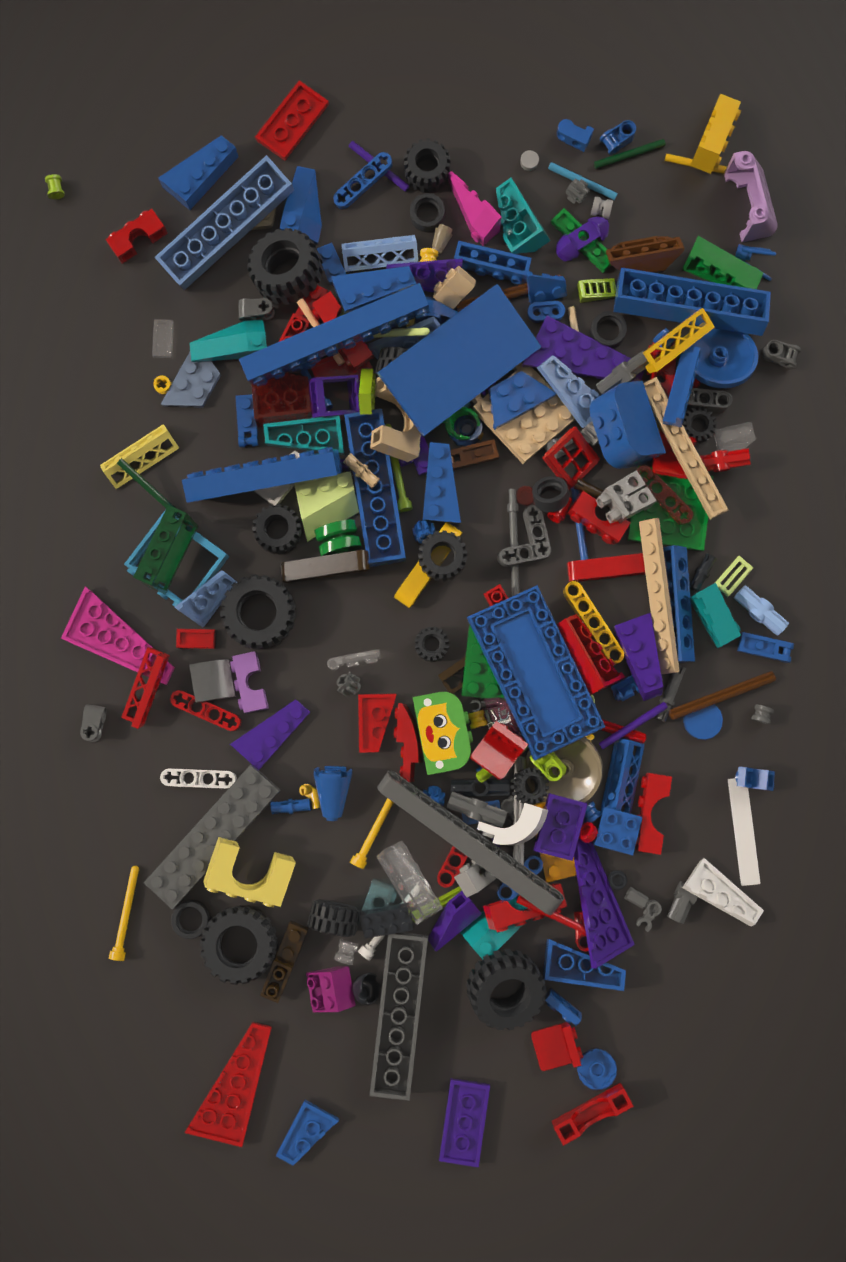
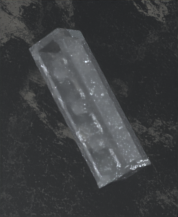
(409, 882)

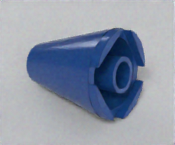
(332, 790)

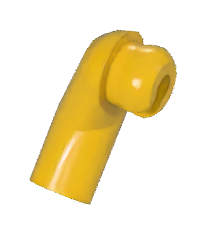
(310, 792)

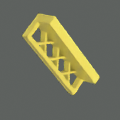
(139, 449)

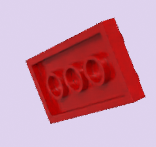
(292, 120)

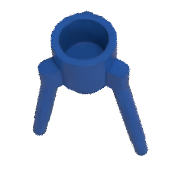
(744, 253)

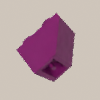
(330, 989)

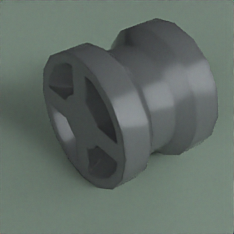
(762, 714)

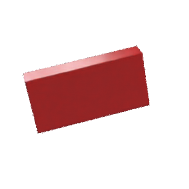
(196, 638)

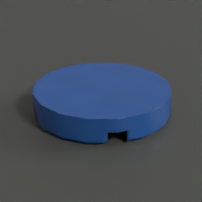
(704, 722)
(597, 1069)

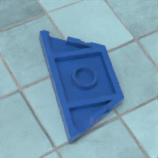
(516, 397)

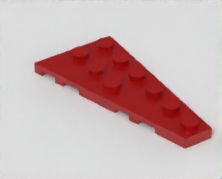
(230, 1101)

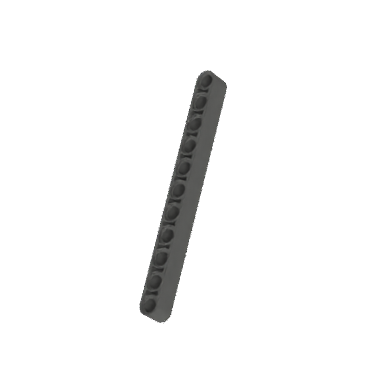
(470, 842)

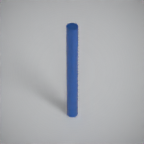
(580, 531)

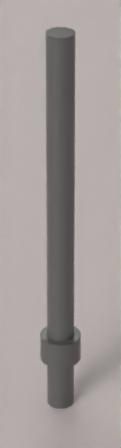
(512, 509)

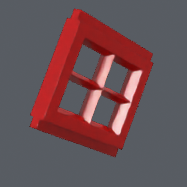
(583, 446)

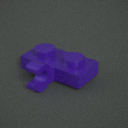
(420, 462)

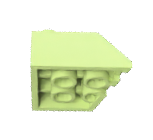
(326, 501)

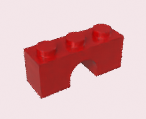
(146, 224)
(584, 512)

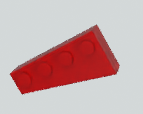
(587, 654)

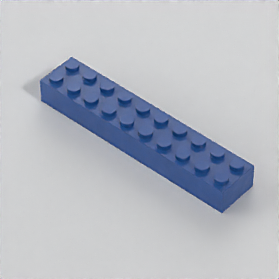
(335, 335)

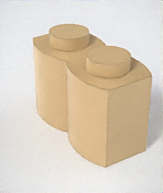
(454, 288)

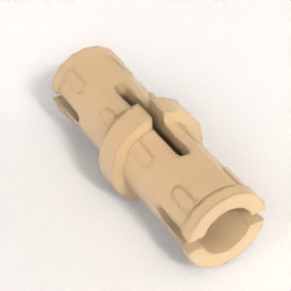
(361, 470)

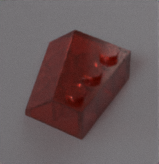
(282, 400)

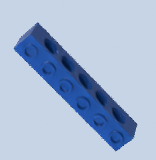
(679, 592)

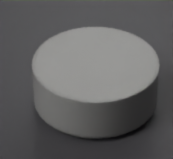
(529, 160)

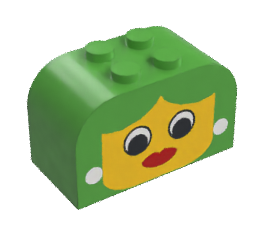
(443, 731)

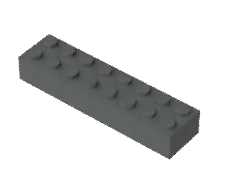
(227, 820)
(399, 1016)

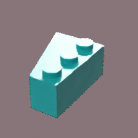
(715, 615)

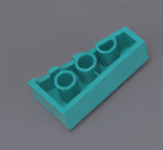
(306, 434)

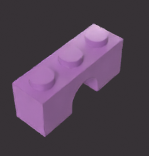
(245, 666)

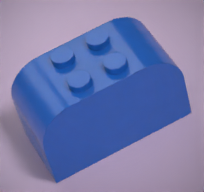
(626, 426)

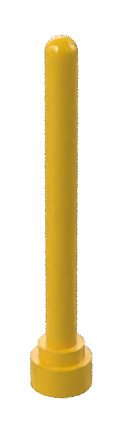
(360, 858)
(117, 952)

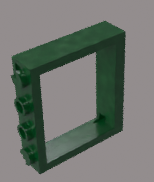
(166, 549)

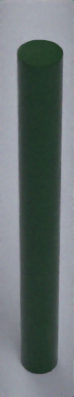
(630, 153)
(146, 485)

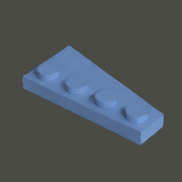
(569, 388)

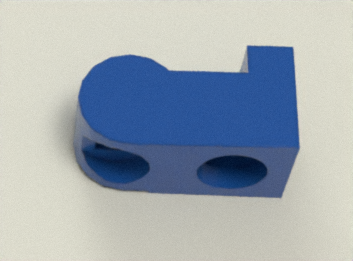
(574, 135)

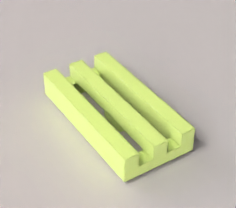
(722, 588)

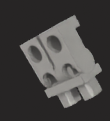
(626, 498)

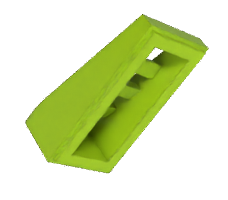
(596, 283)

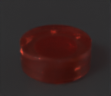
(524, 495)

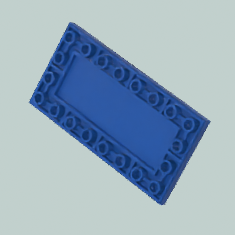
(459, 360)
(535, 672)

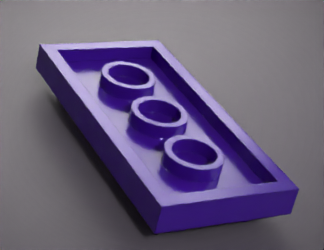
(464, 1122)

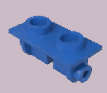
(624, 688)

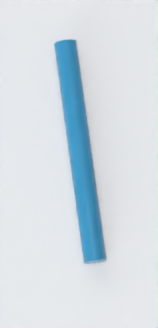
(591, 185)

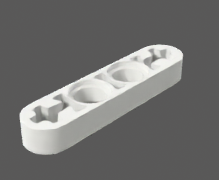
(198, 778)

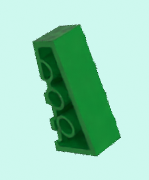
(720, 266)

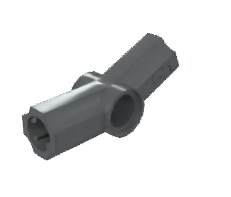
(623, 373)

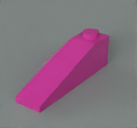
(480, 216)

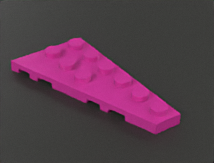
(107, 635)

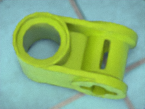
(546, 763)

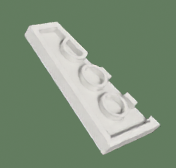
(719, 891)

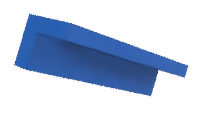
(682, 388)
(619, 776)

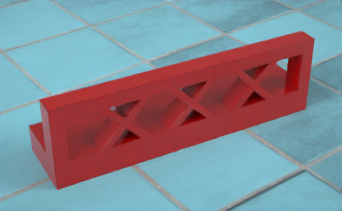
(149, 688)

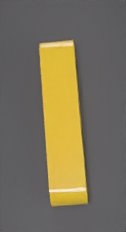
(417, 579)
(592, 612)

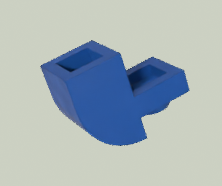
(755, 778)

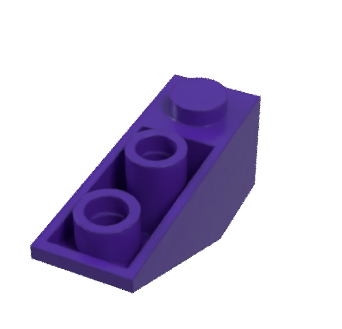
(454, 918)

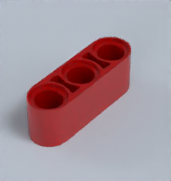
(448, 868)

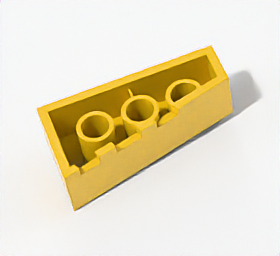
(715, 134)

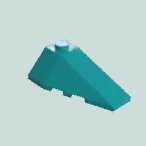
(520, 225)
(230, 342)

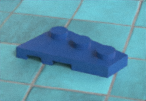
(307, 1128)

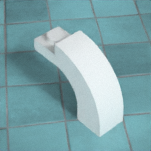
(524, 829)

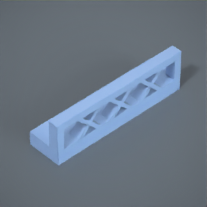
(379, 246)

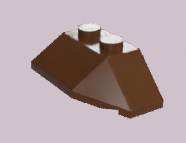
(646, 254)

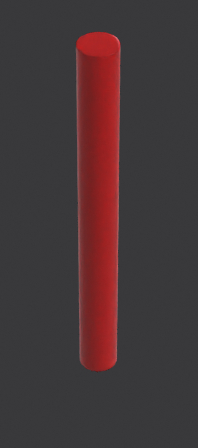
(555, 916)

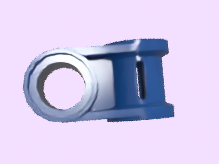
(616, 139)

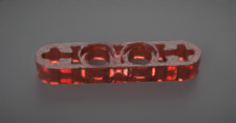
(666, 492)

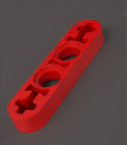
(206, 709)

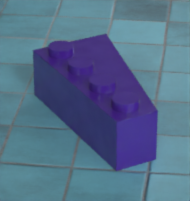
(641, 654)

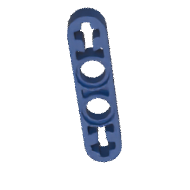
(360, 178)

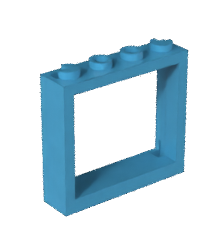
(139, 552)

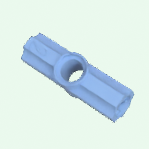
(761, 610)

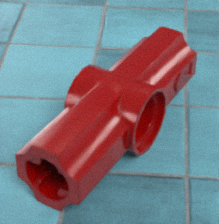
(724, 460)

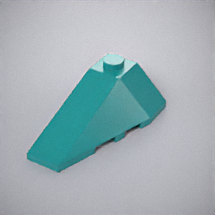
(486, 940)

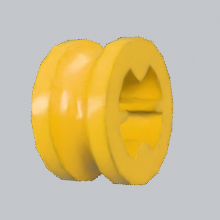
(164, 379)

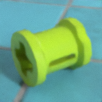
(54, 186)

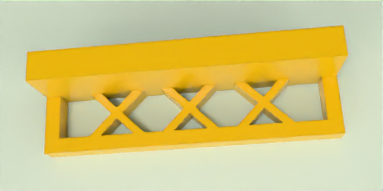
(681, 344)

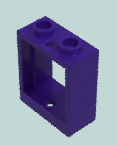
(318, 399)

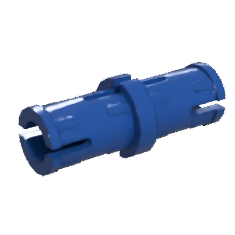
(290, 806)

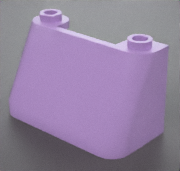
(748, 173)

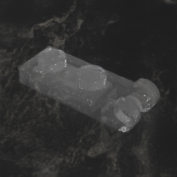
(353, 659)

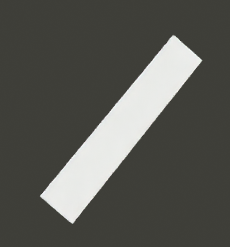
(744, 834)

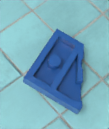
(545, 287)

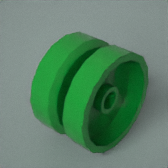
(338, 537)

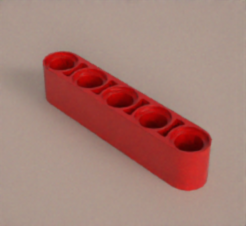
(606, 567)

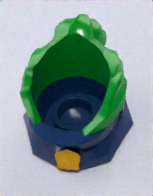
(464, 427)

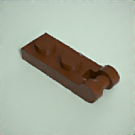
(474, 454)

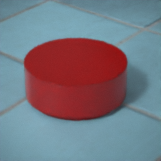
(588, 832)

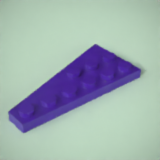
(575, 350)
(603, 919)

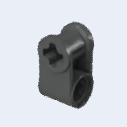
(253, 309)
(784, 354)
(93, 720)

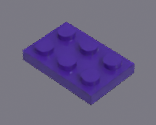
(561, 828)

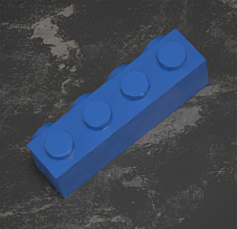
(493, 262)

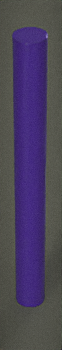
(390, 175)
(633, 725)

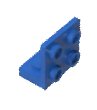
(618, 831)

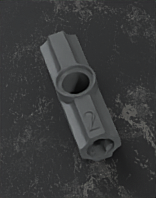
(477, 809)

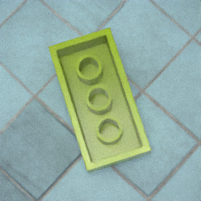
(367, 391)

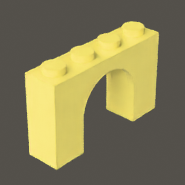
(268, 890)

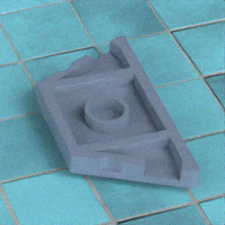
(192, 384)

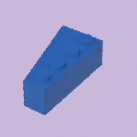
(440, 490)
(574, 967)

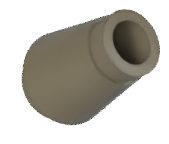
(441, 237)

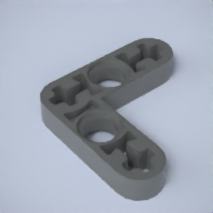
(532, 548)

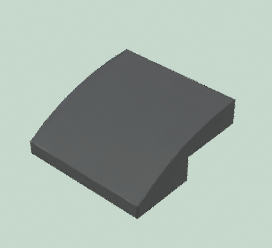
(212, 680)

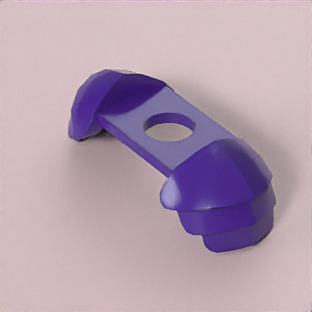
(570, 244)

